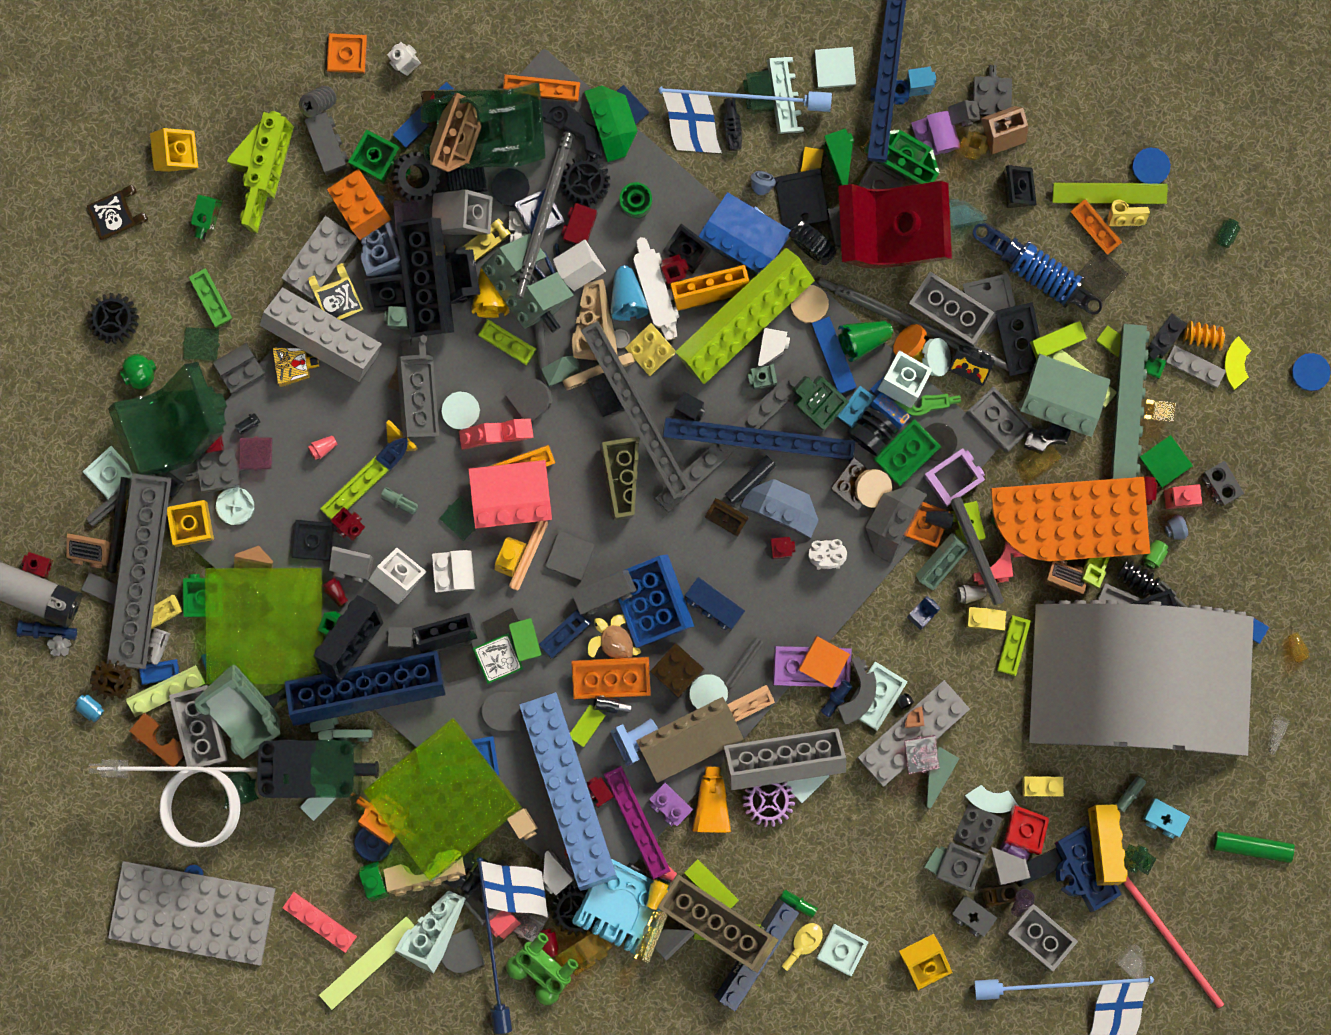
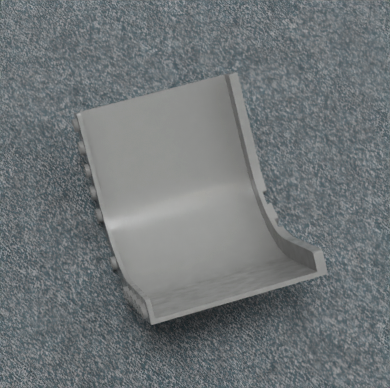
(1141, 676)

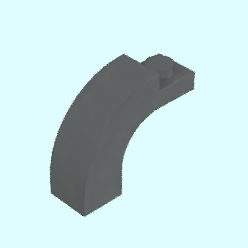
(862, 702)

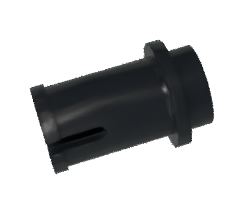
(247, 423)

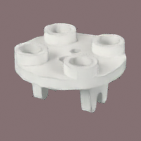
(827, 554)

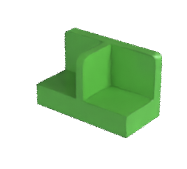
(525, 639)

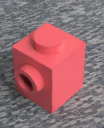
(503, 924)

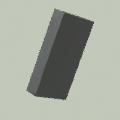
(100, 588)

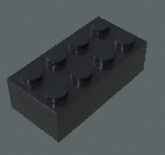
(348, 638)

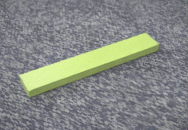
(365, 965)

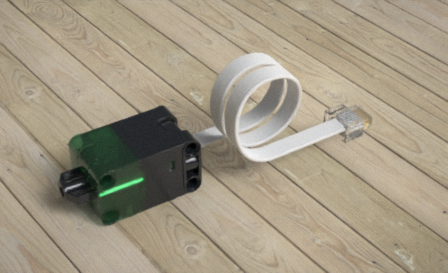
(284, 769)

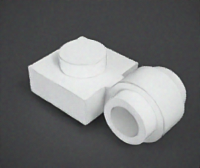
(515, 226)

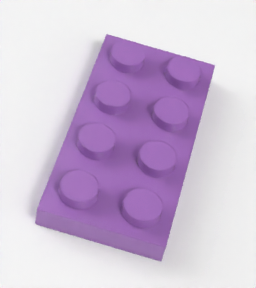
(786, 665)

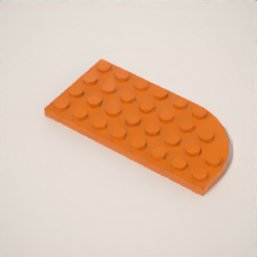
(1074, 519)

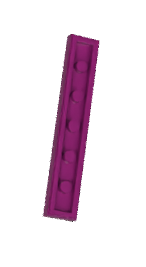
(637, 822)

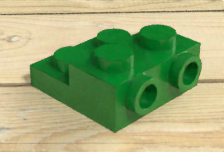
(194, 596)

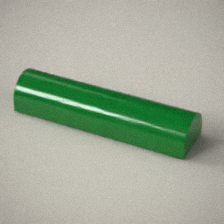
(1254, 847)

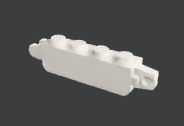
(654, 289)

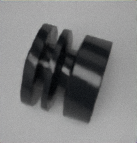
(872, 431)

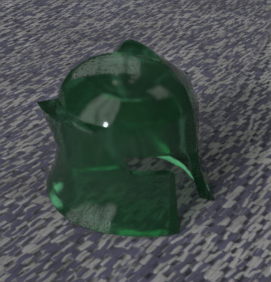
(245, 787)

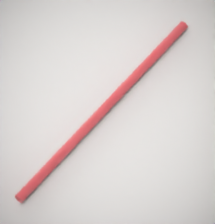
(1173, 943)

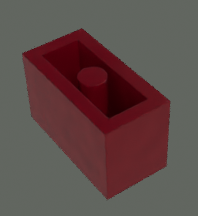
(579, 225)

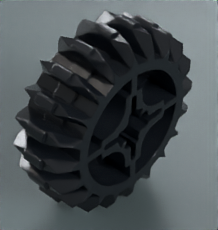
(592, 178)
(812, 243)
(123, 331)
(563, 915)

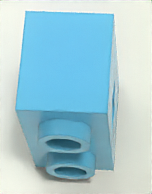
(1177, 819)

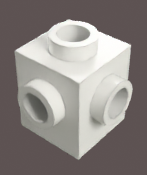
(403, 58)

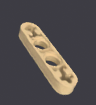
(582, 378)

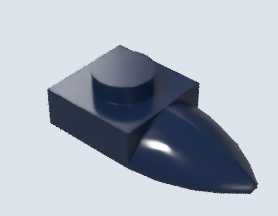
(392, 453)

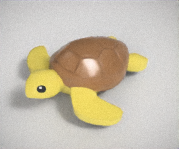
(614, 639)

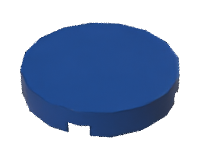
(1151, 166)
(1311, 372)

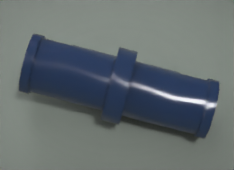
(836, 698)

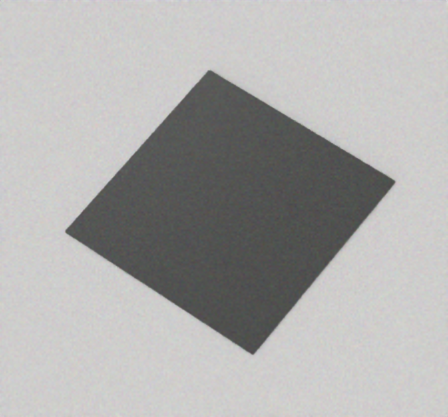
(782, 598)

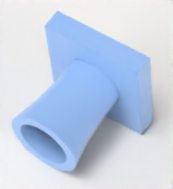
(627, 742)

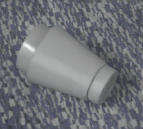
(970, 593)

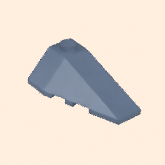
(381, 252)

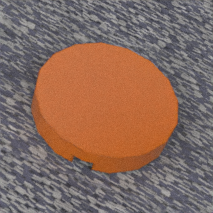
(910, 340)

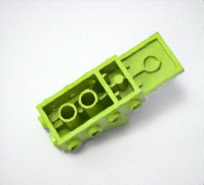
(262, 161)

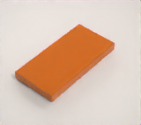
(611, 678)

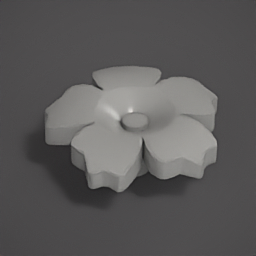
(59, 646)

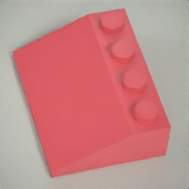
(510, 494)

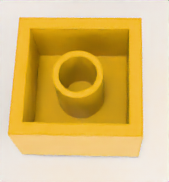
(190, 523)

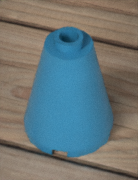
(627, 296)

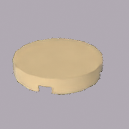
(810, 305)
(871, 486)

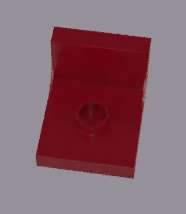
(895, 225)

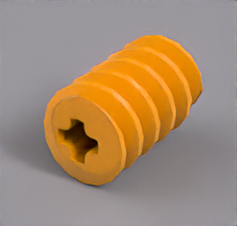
(1204, 335)

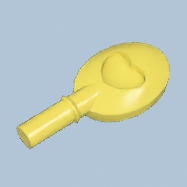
(805, 942)

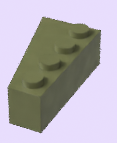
(620, 472)

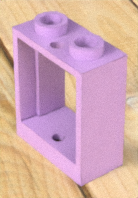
(937, 486)

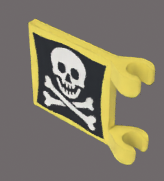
(337, 297)

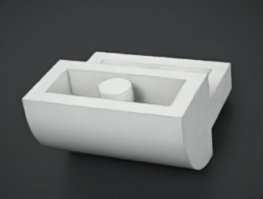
(453, 571)

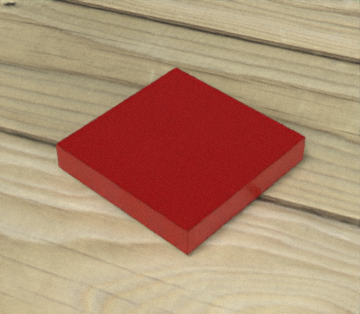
(1026, 830)

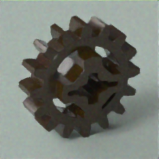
(111, 679)

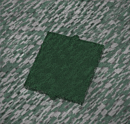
(201, 343)
(460, 518)

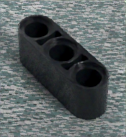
(1042, 866)

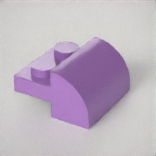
(937, 132)

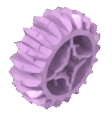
(781, 812)

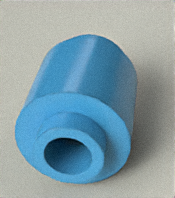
(89, 708)

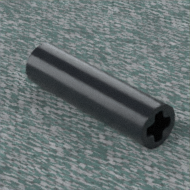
(750, 480)

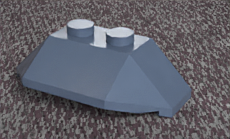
(783, 506)

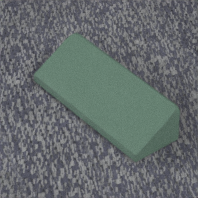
(942, 561)

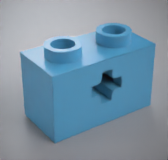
(920, 81)

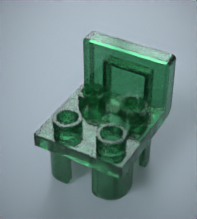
(509, 124)

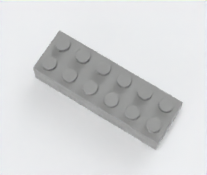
(320, 334)
(887, 754)
(785, 759)

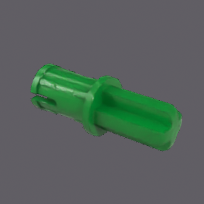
(798, 903)

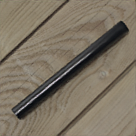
(118, 524)

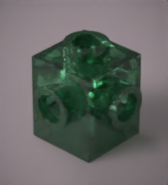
(1138, 859)

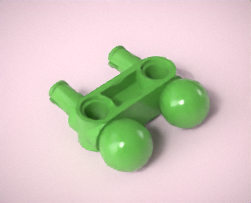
(542, 968)

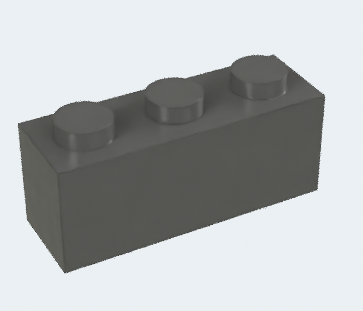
(327, 143)
(604, 593)

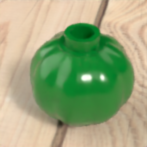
(138, 371)

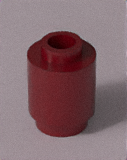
(1150, 490)
(552, 945)

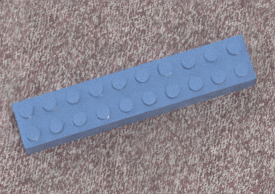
(568, 791)

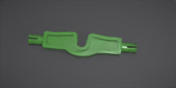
(929, 403)

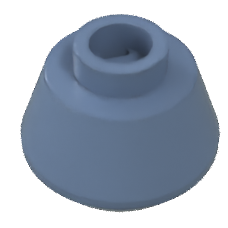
(762, 182)
(1176, 528)

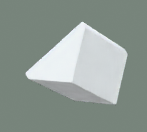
(578, 265)

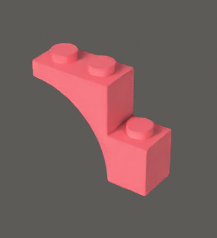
(495, 433)
(1002, 568)

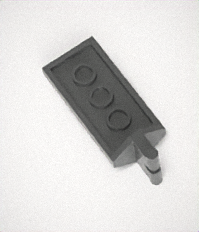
(417, 390)

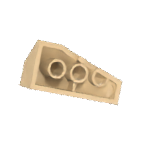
(593, 309)

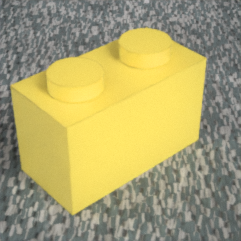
(1042, 786)

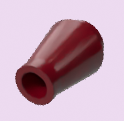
(334, 591)

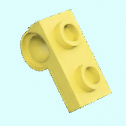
(1122, 215)

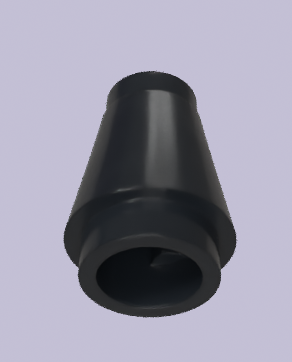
(940, 519)

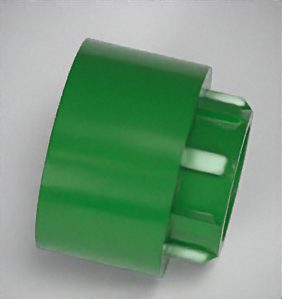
(635, 210)

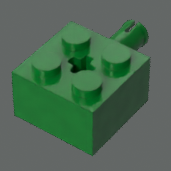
(372, 145)

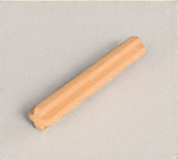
(528, 555)

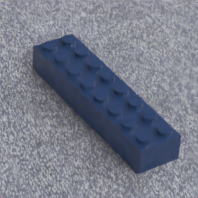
(365, 688)

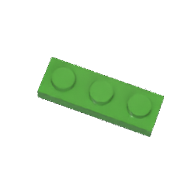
(210, 298)

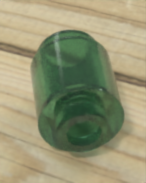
(1227, 233)

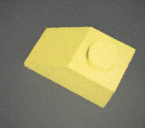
(985, 618)

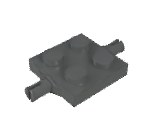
(992, 93)
(216, 471)

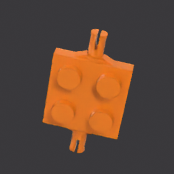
(374, 823)

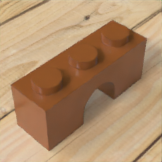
(145, 731)

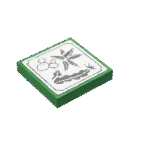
(498, 658)

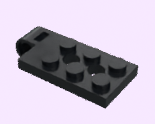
(1021, 359)

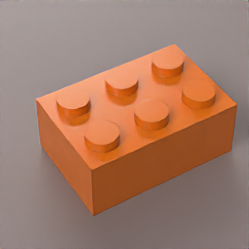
(359, 204)

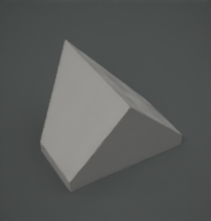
(1009, 867)

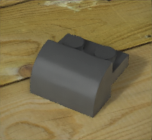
(239, 368)

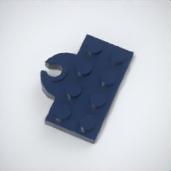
(1080, 870)

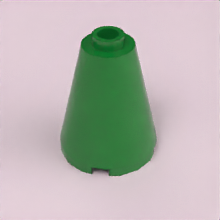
(861, 338)

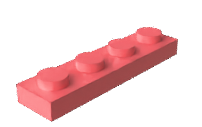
(319, 922)

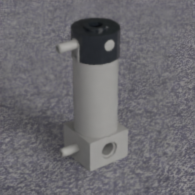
(38, 596)

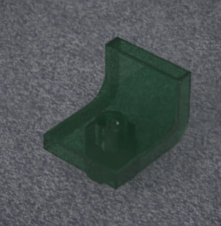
(170, 424)

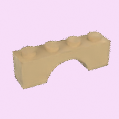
(401, 879)

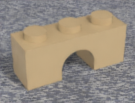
(523, 824)

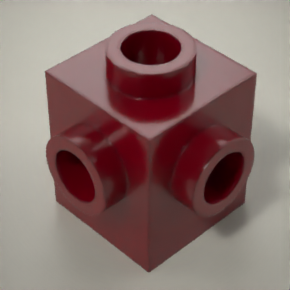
(348, 523)

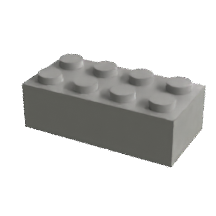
(319, 257)
(952, 309)

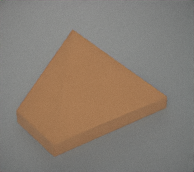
(252, 558)

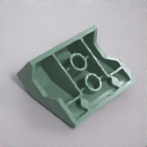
(1065, 395)

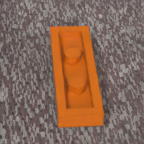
(1096, 226)

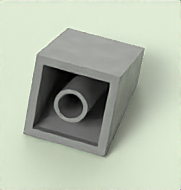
(463, 212)

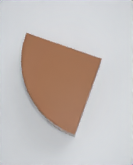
(915, 718)

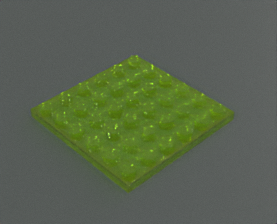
(263, 622)
(442, 799)

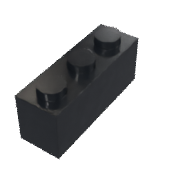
(445, 633)

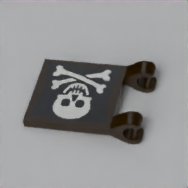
(113, 215)

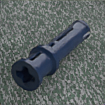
(37, 630)

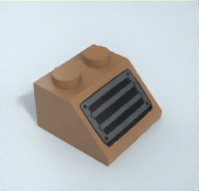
(87, 550)
(1065, 577)

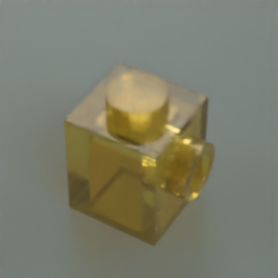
(1159, 410)

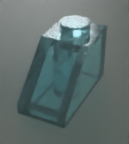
(964, 214)

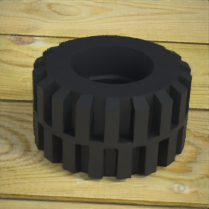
(399, 182)

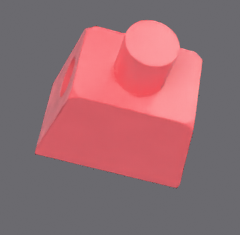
(1183, 497)

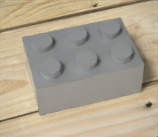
(1041, 937)

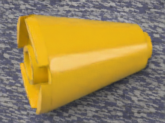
(489, 301)

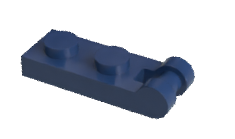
(564, 634)

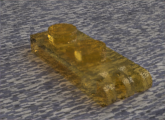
(650, 936)

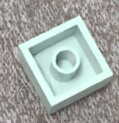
(904, 379)

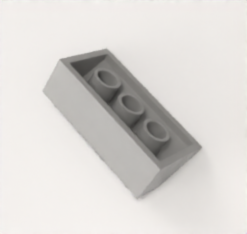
(198, 733)

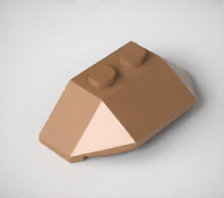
(455, 135)

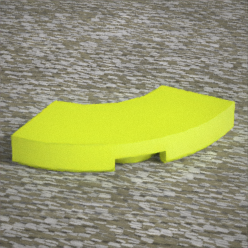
(1235, 362)

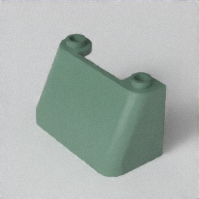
(239, 711)

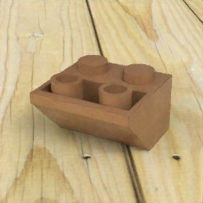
(1005, 129)

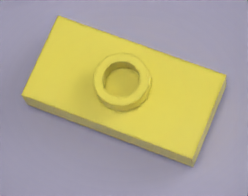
(165, 611)

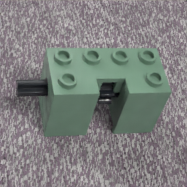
(540, 299)

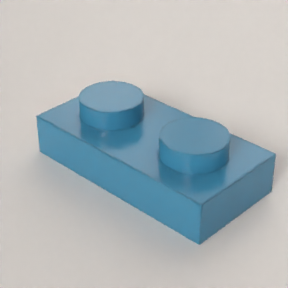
(855, 407)

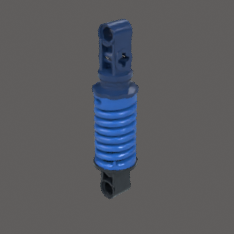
(1046, 273)

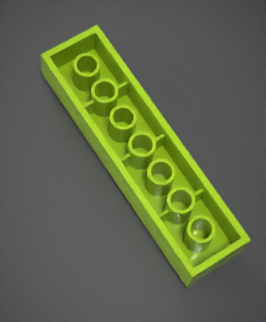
(745, 316)

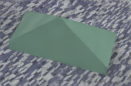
(561, 370)

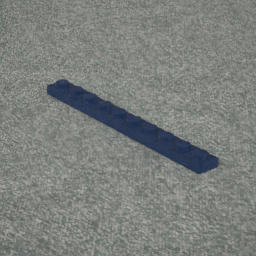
(886, 81)
(758, 438)

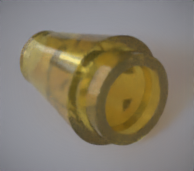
(1298, 649)

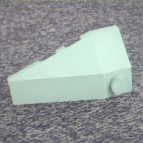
(429, 938)

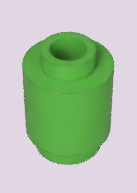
(1158, 552)

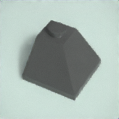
(671, 940)

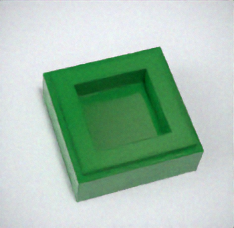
(1156, 368)

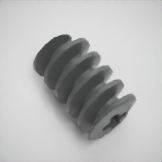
(317, 101)

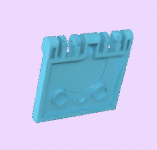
(619, 906)

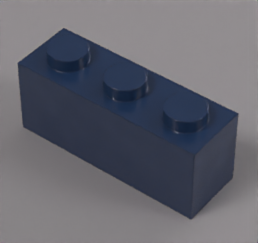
(714, 604)

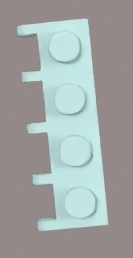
(781, 87)

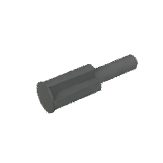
(1163, 587)

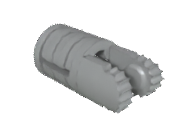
(157, 645)

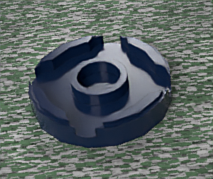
(371, 847)

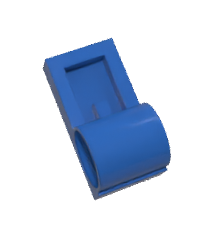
(899, 98)

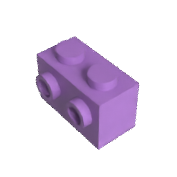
(670, 804)

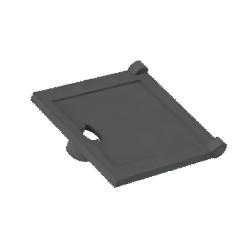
(997, 298)

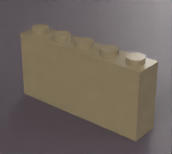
(689, 739)

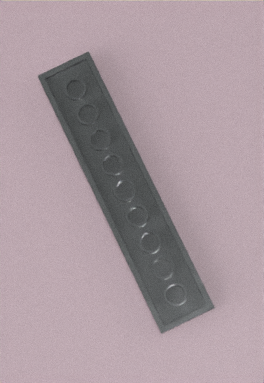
(139, 570)

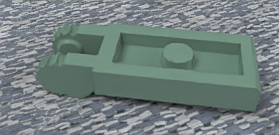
(344, 735)

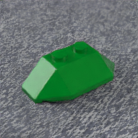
(612, 120)
(910, 158)

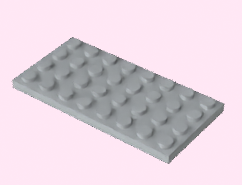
(192, 913)

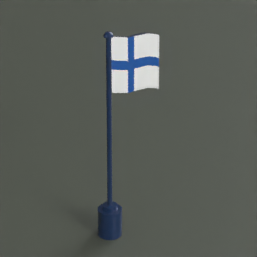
(510, 891)

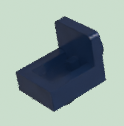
(923, 612)

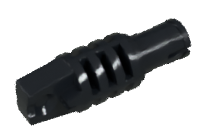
(732, 125)

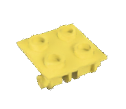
(650, 349)

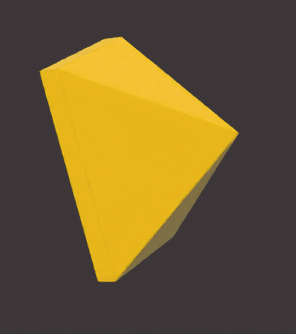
(394, 433)

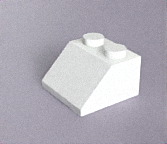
(397, 575)

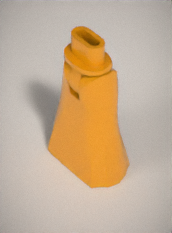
(712, 805)

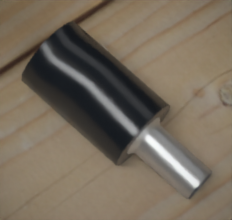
(609, 705)

